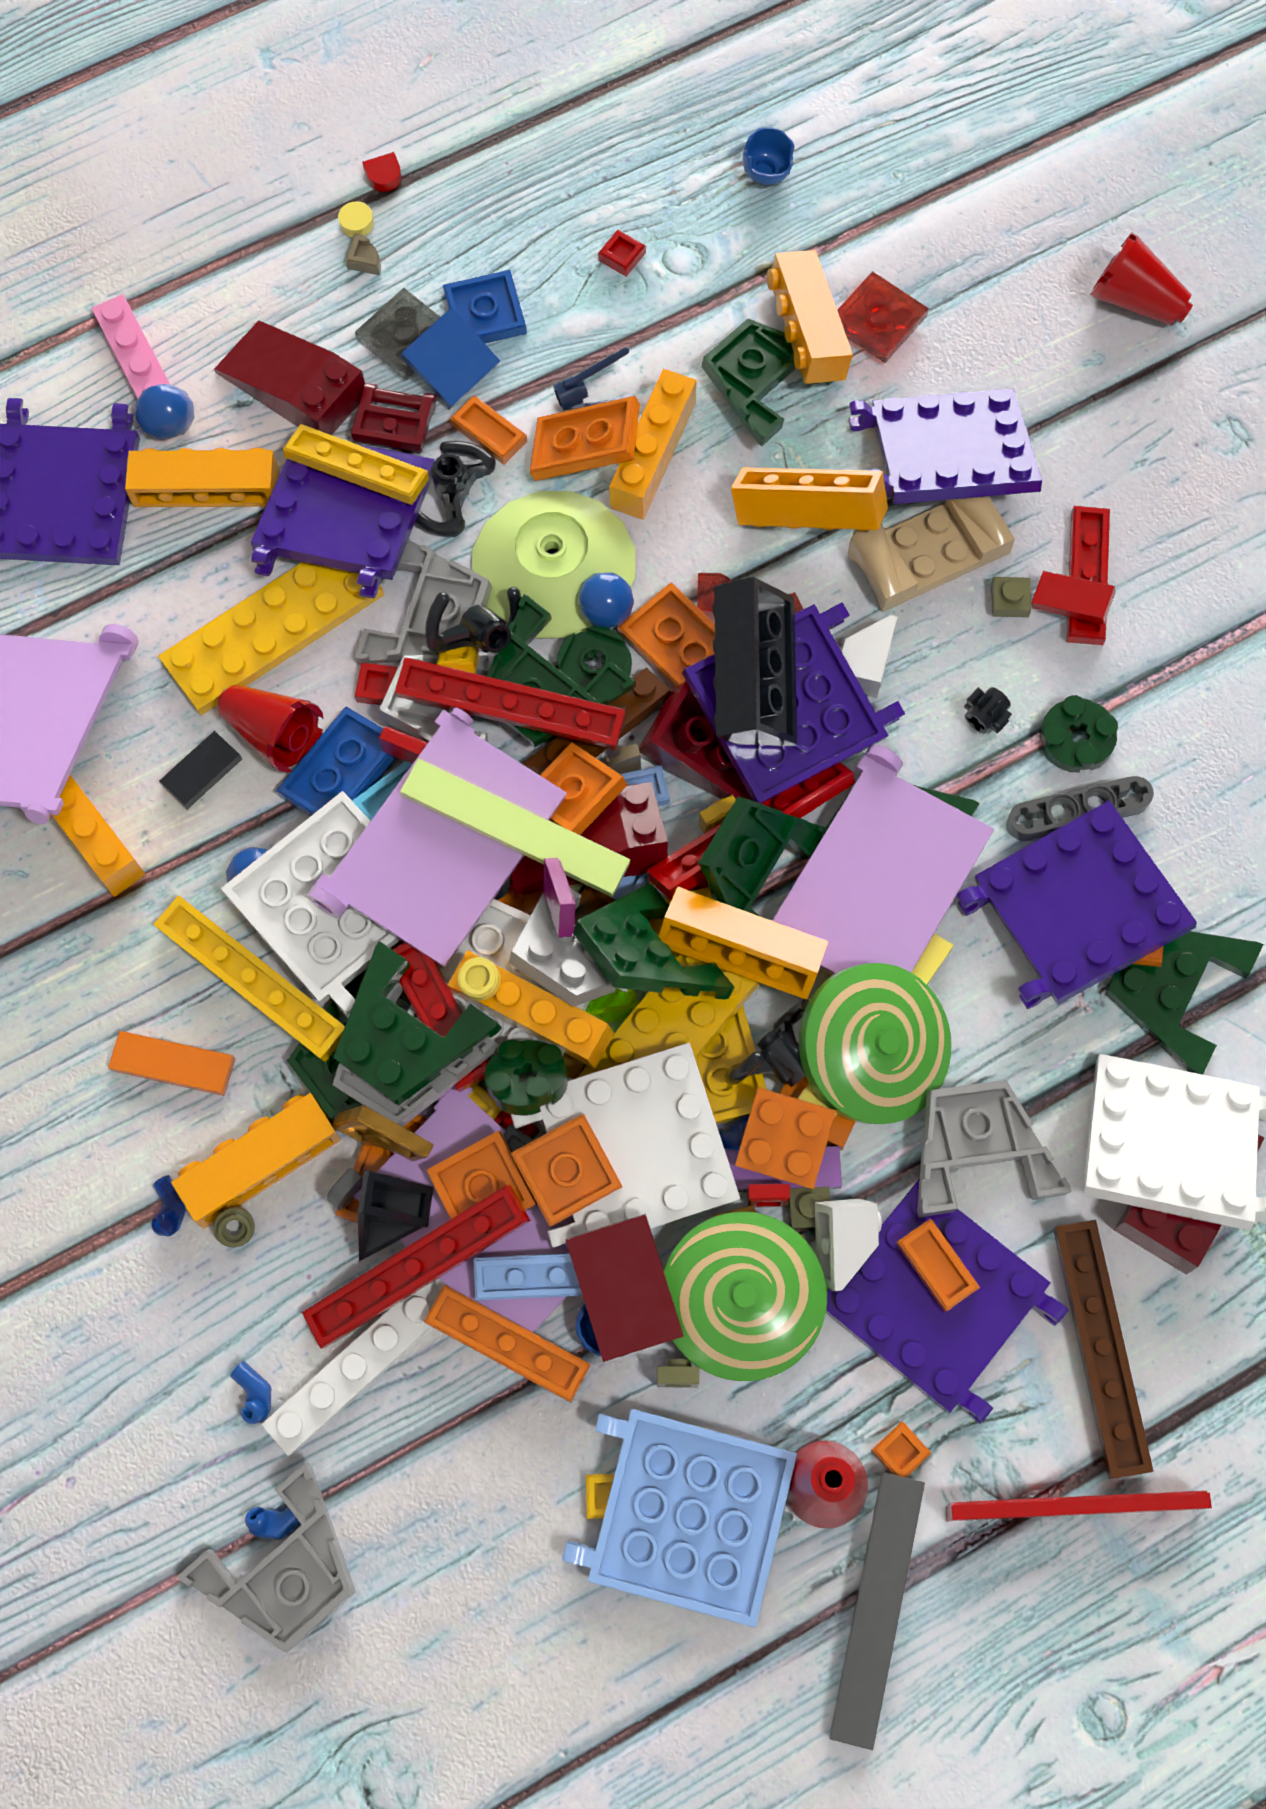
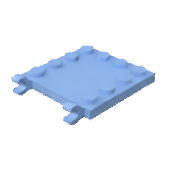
(689, 1517)

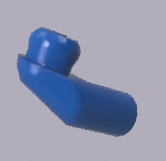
(257, 1393)
(271, 1523)

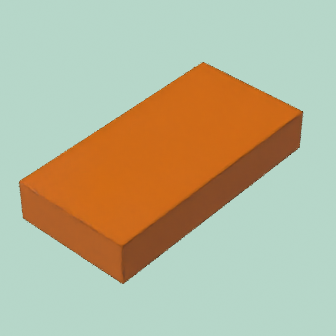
(488, 429)
(937, 1265)

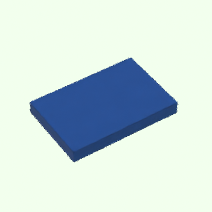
(342, 759)

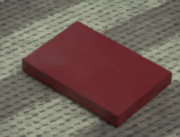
(624, 1287)

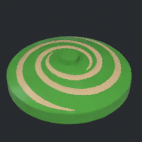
(874, 1043)
(746, 1296)

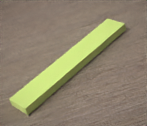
(514, 826)

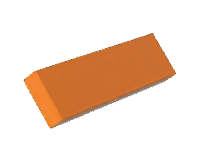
(507, 1343)

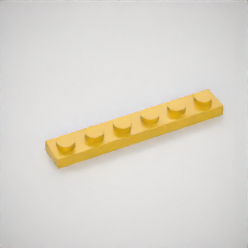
(251, 978)

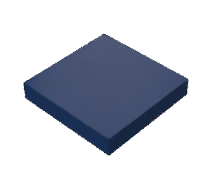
(488, 305)
(450, 358)

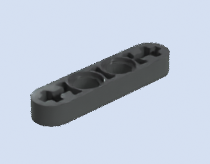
(1078, 804)

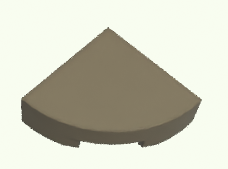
(363, 256)
(627, 761)

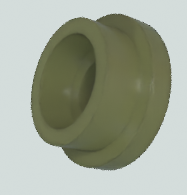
(234, 1238)

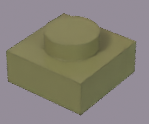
(1011, 597)
(803, 1206)
(678, 1374)

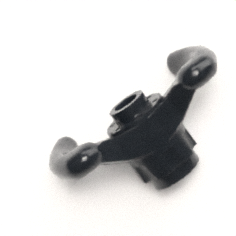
(453, 482)
(477, 627)
(778, 1052)

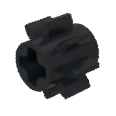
(987, 710)

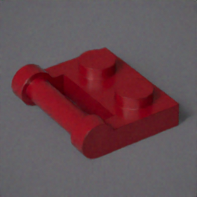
(393, 426)

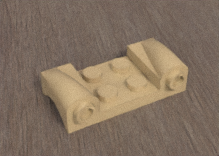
(930, 548)

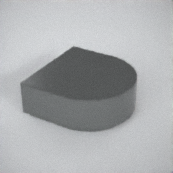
(344, 1189)

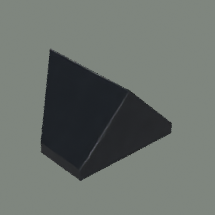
(390, 1211)

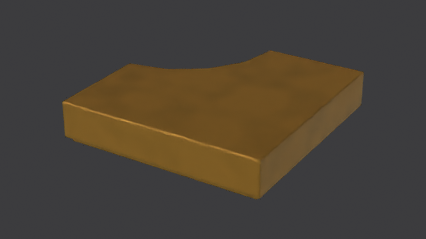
(378, 1131)

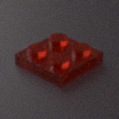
(880, 316)

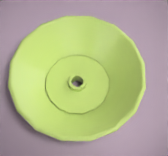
(515, 547)

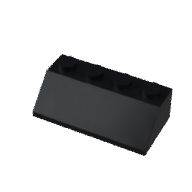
(754, 664)

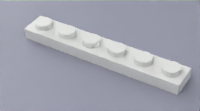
(352, 1371)

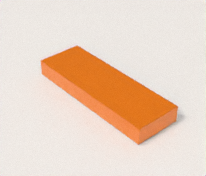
(171, 1063)

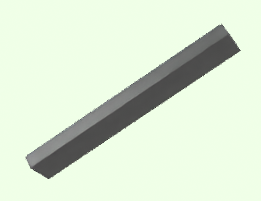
(877, 1611)

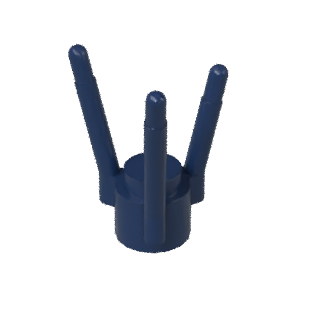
(573, 390)

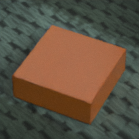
(901, 1451)

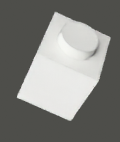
(868, 653)
(845, 1238)

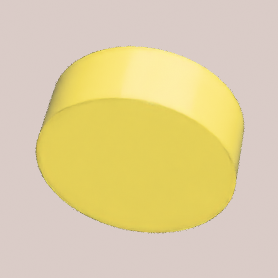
(356, 218)
(479, 978)

